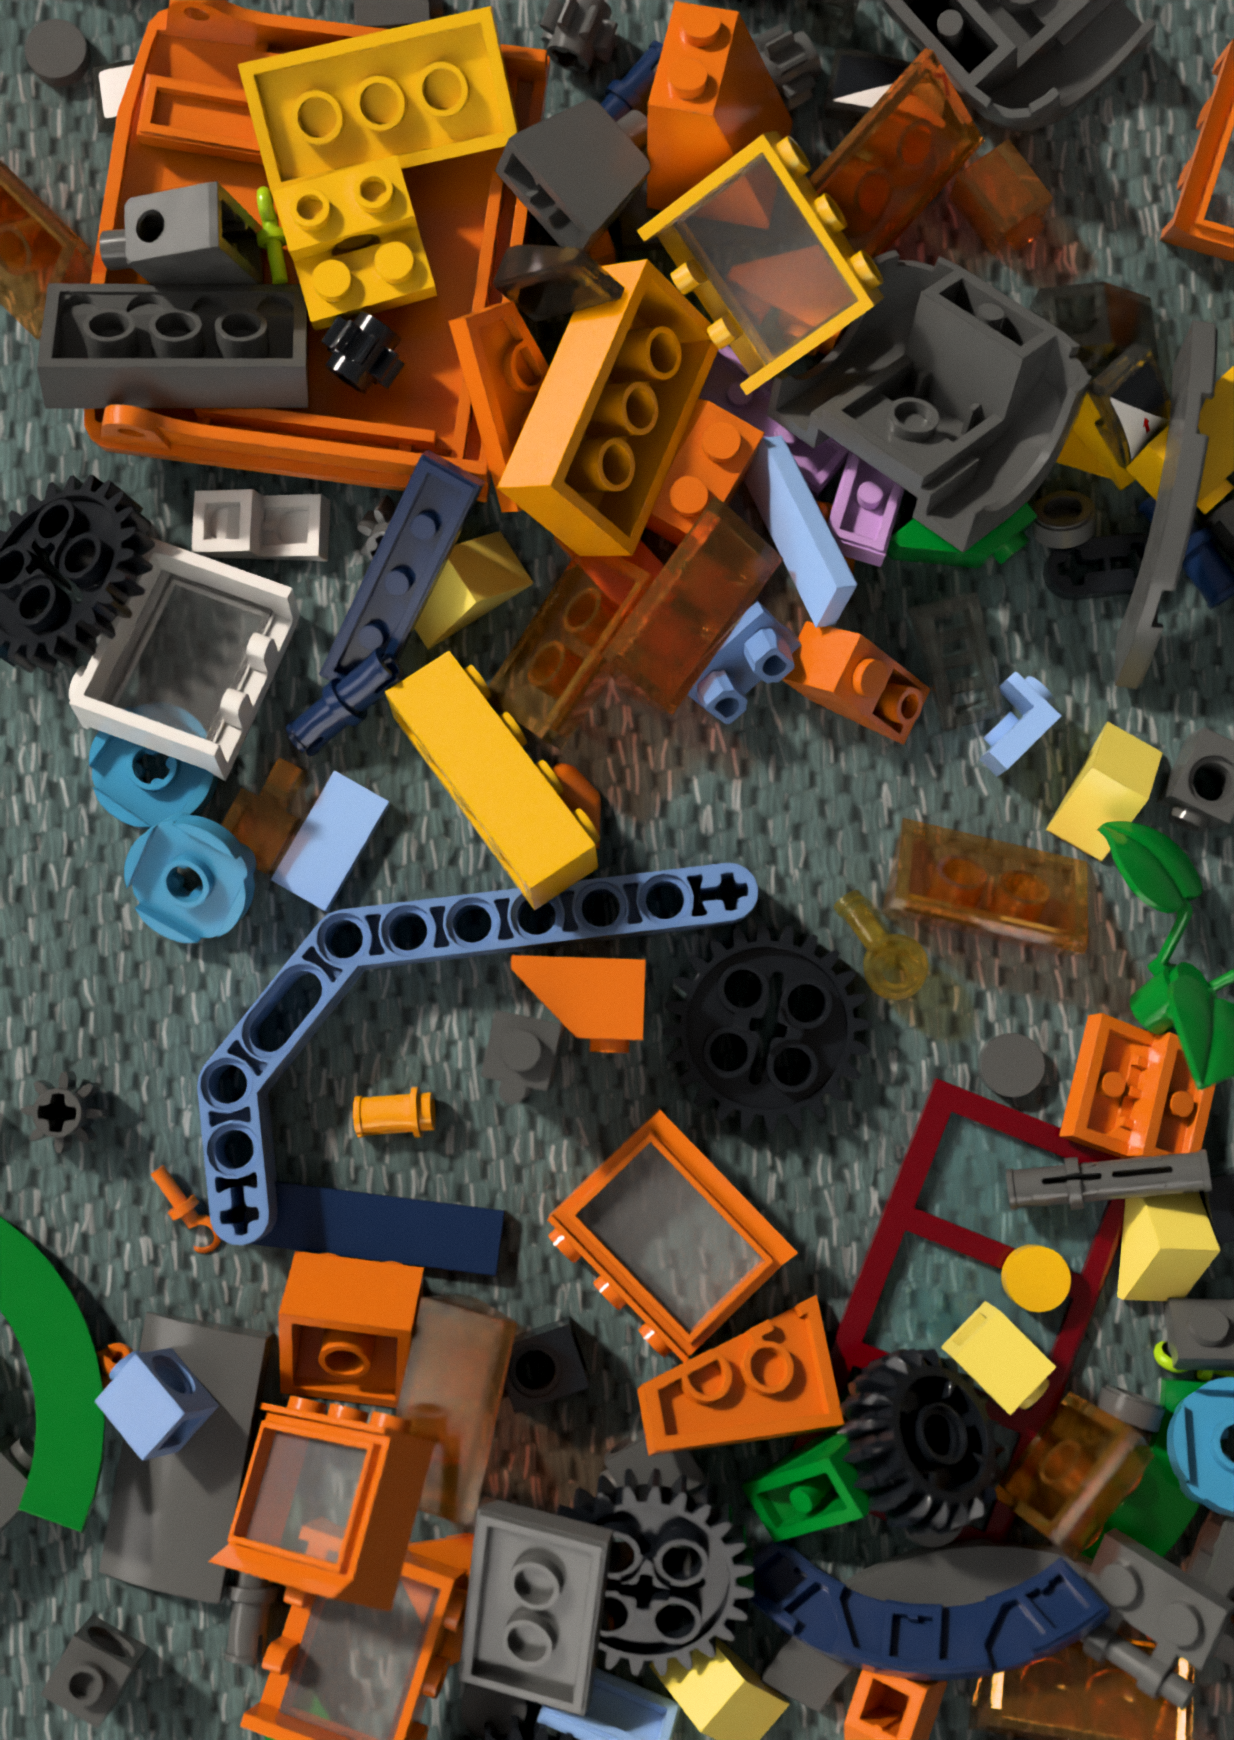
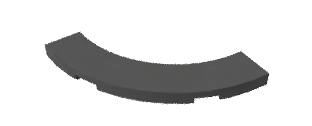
(1175, 505)
(944, 1575)

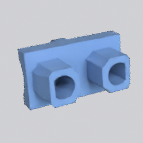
(753, 652)

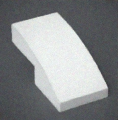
(260, 526)

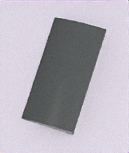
(174, 346)
(180, 1506)

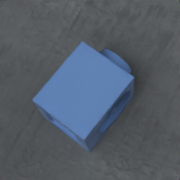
(155, 1402)

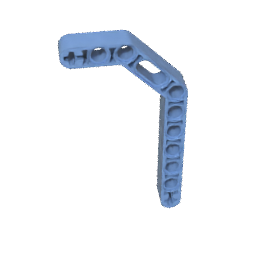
(379, 950)

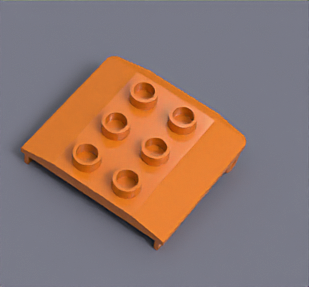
(465, 229)

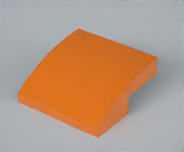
(1134, 1093)

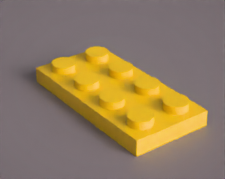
(399, 91)

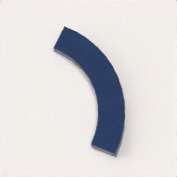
(925, 1638)

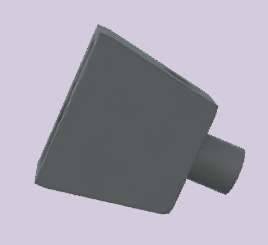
(577, 170)
(186, 238)

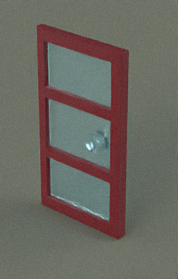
(945, 1251)

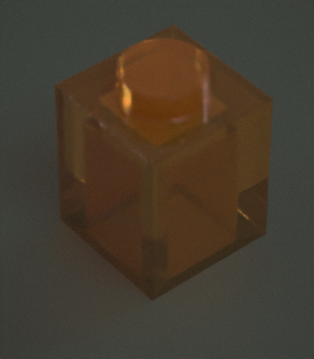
(1002, 198)

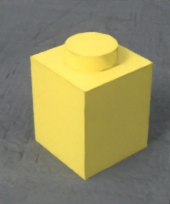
(1000, 1359)

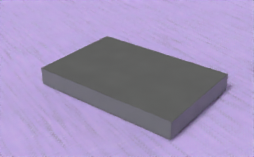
(535, 1605)

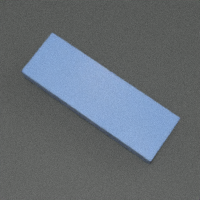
(800, 531)

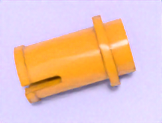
(394, 1114)

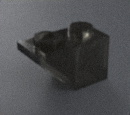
(1099, 319)

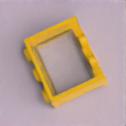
(766, 257)

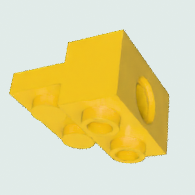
(354, 242)

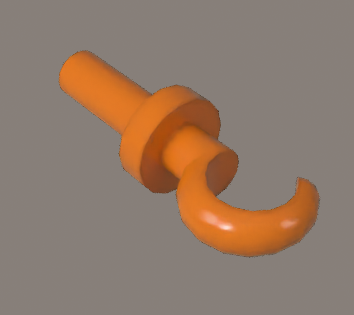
(183, 1206)

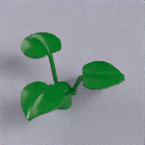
(1176, 993)

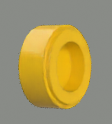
(1036, 1278)

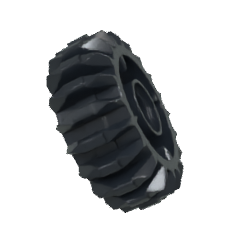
(921, 1442)

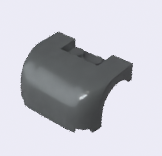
(1024, 58)
(944, 396)

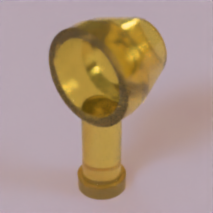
(884, 950)

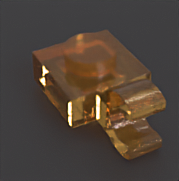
(263, 819)

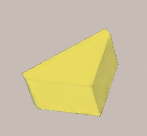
(472, 583)
(1108, 788)
(1164, 1246)
(723, 1695)

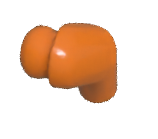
(579, 794)

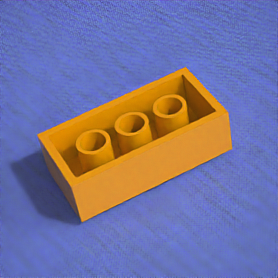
(611, 414)

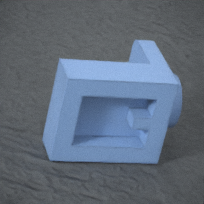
(1015, 736)

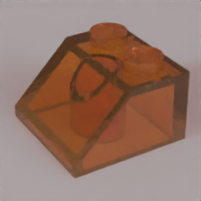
(1074, 1475)

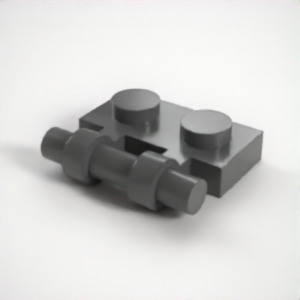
(1161, 1603)

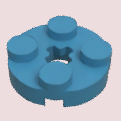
(140, 804)
(209, 850)
(1195, 1446)

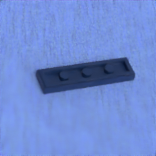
(405, 564)
(384, 1228)

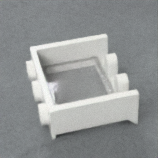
(188, 660)

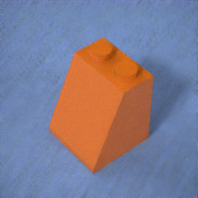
(706, 100)

